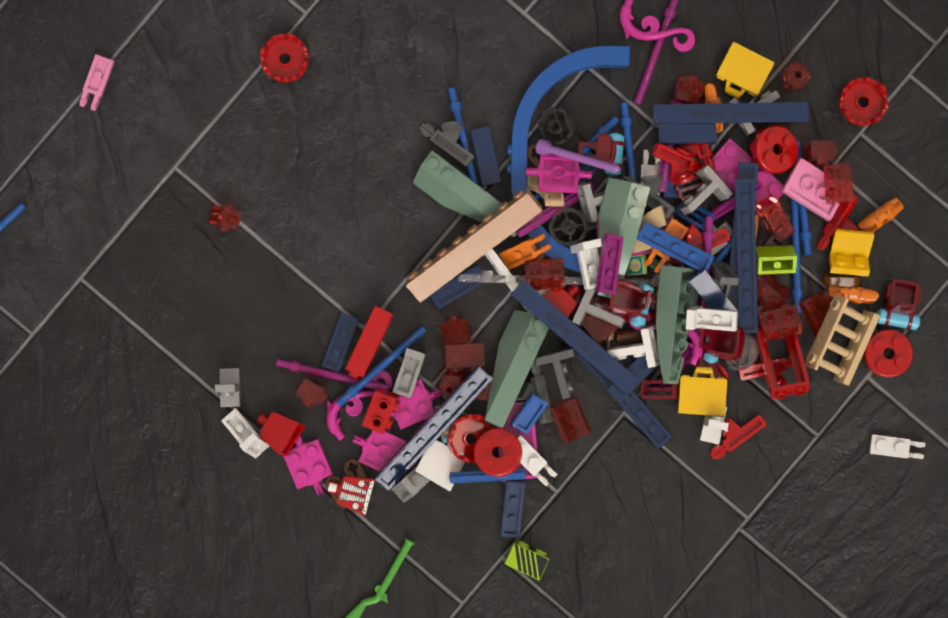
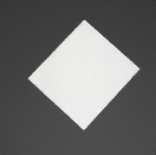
(438, 464)

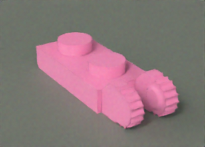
(96, 80)

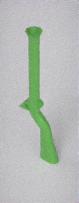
(381, 590)

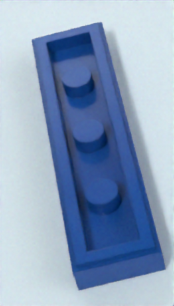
(674, 247)

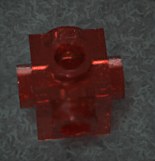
(791, 81)
(689, 90)
(224, 217)
(455, 331)
(450, 382)

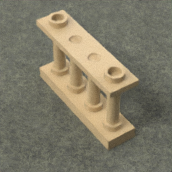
(853, 353)

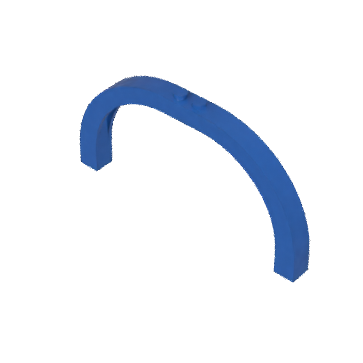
(575, 62)

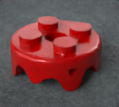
(280, 45)
(875, 95)
(763, 149)
(874, 353)
(460, 429)
(511, 457)

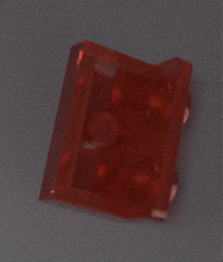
(545, 273)
(770, 292)
(816, 309)
(570, 420)

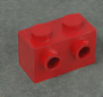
(381, 410)

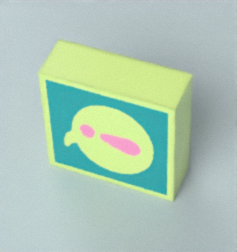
(636, 265)

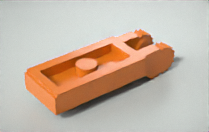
(675, 229)
(523, 251)

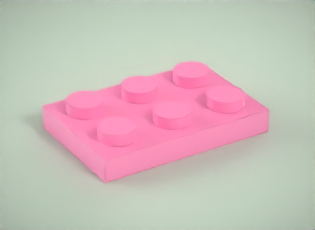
(807, 187)

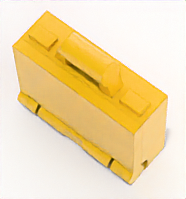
(743, 70)
(702, 395)

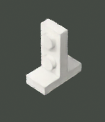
(588, 261)
(711, 319)
(647, 348)
(713, 428)
(244, 433)

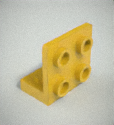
(850, 252)

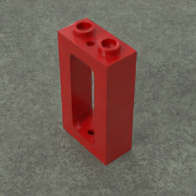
(369, 342)
(802, 381)

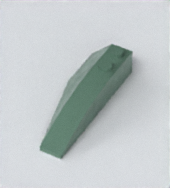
(454, 188)
(622, 216)
(673, 301)
(513, 361)

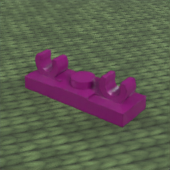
(609, 264)

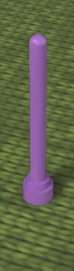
(545, 147)

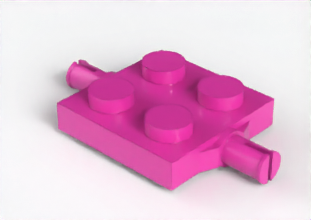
(558, 174)
(417, 407)
(379, 449)
(308, 464)

